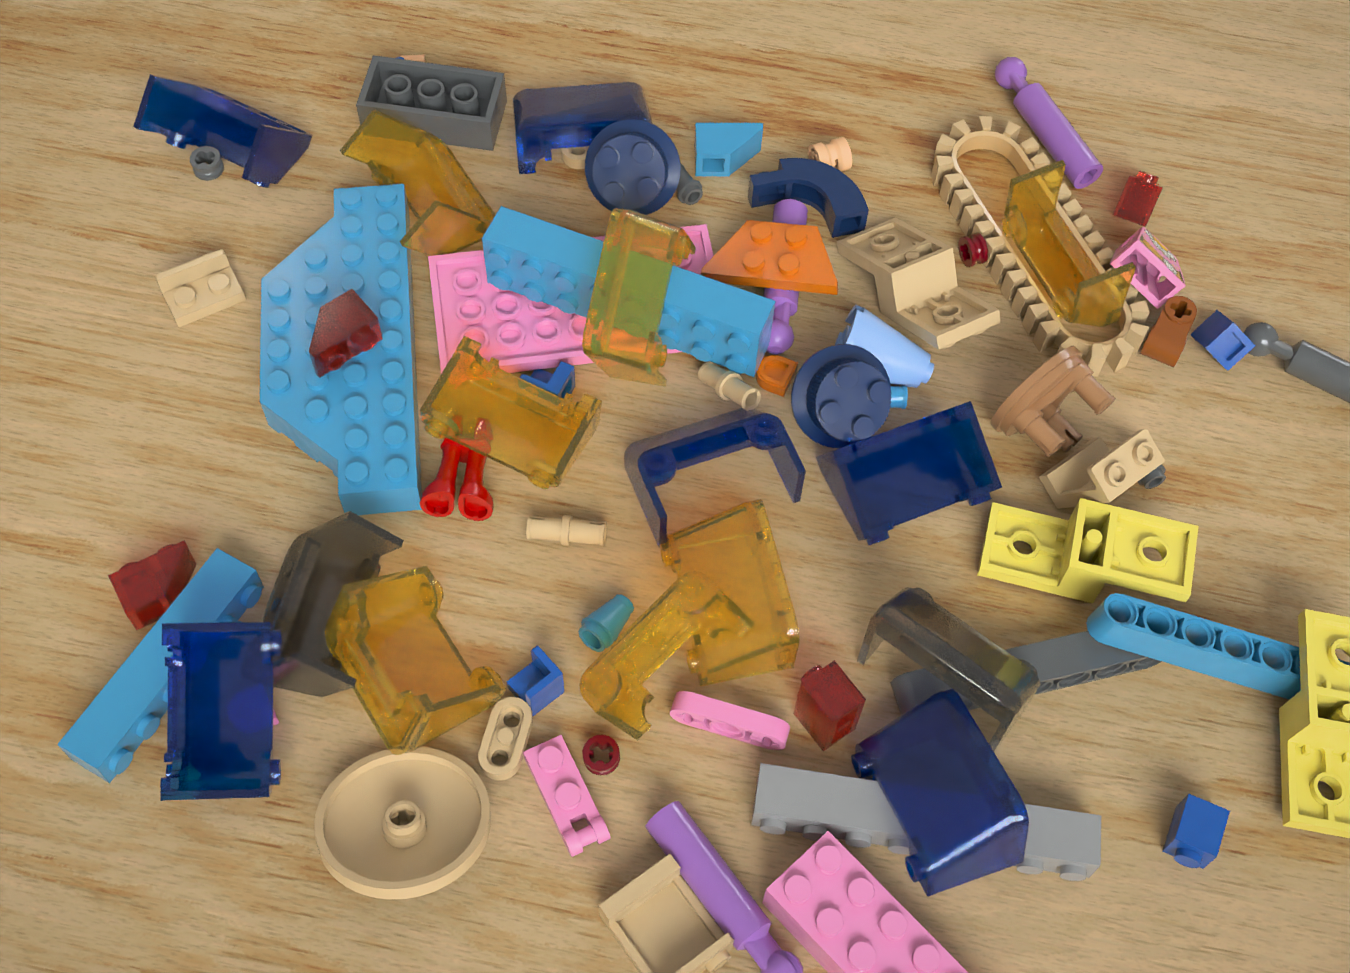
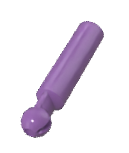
(1049, 124)
(786, 303)
(719, 889)

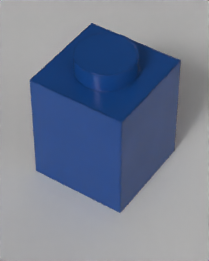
(1196, 832)

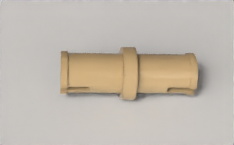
(729, 386)
(566, 530)

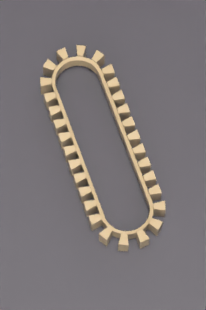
(1006, 264)

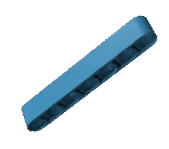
(1197, 644)

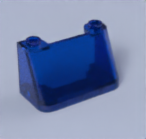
(570, 117)
(911, 472)
(220, 710)
(946, 793)

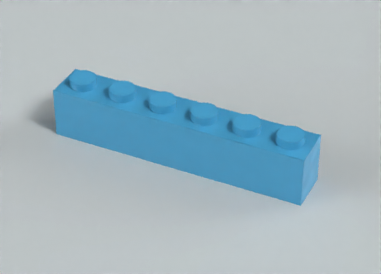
(137, 694)

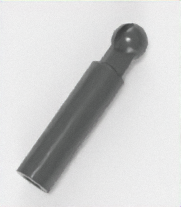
(1303, 360)

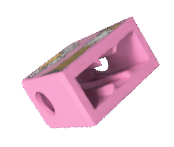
(1151, 263)

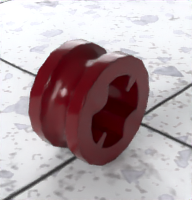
(973, 250)
(602, 742)

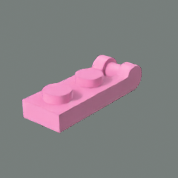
(565, 794)

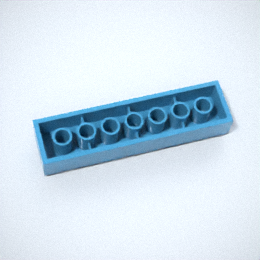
(561, 268)

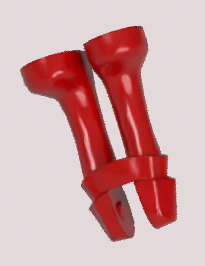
(473, 500)

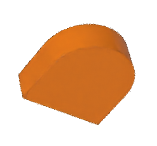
(776, 374)

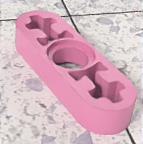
(730, 720)

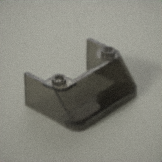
(306, 592)
(954, 655)

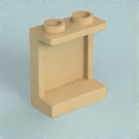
(1101, 474)
(665, 924)

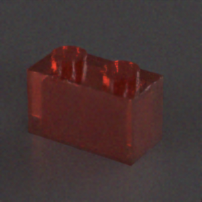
(828, 704)

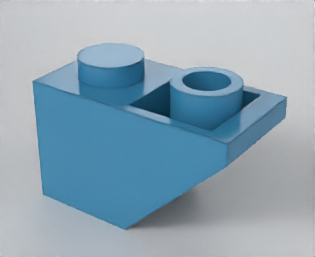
(725, 147)

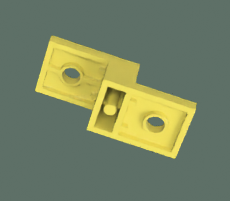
(1089, 550)
(1318, 729)

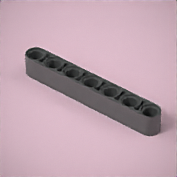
(1058, 662)

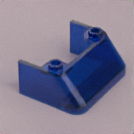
(209, 118)
(657, 458)

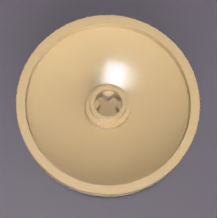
(402, 823)

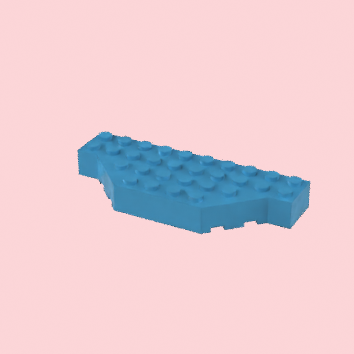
(366, 412)

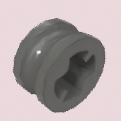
(212, 157)

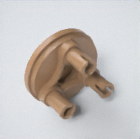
(1036, 402)

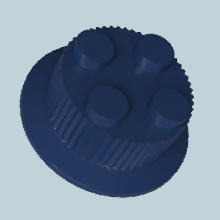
(633, 166)
(841, 395)

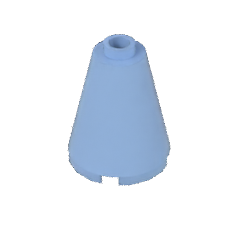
(901, 358)

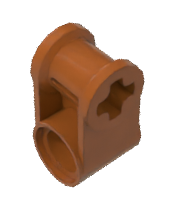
(1170, 331)

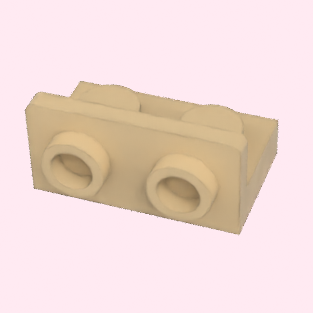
(200, 287)

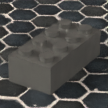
(444, 100)

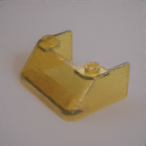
(436, 185)
(1055, 255)
(631, 296)

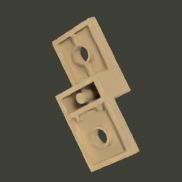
(918, 283)

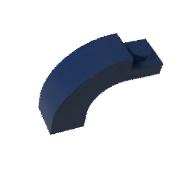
(815, 185)

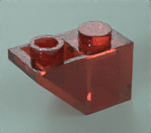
(1138, 198)
(342, 332)
(153, 583)

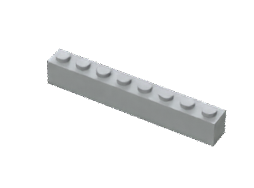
(862, 816)

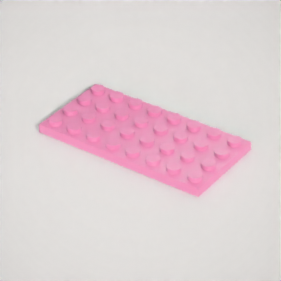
(510, 325)

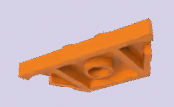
(774, 258)

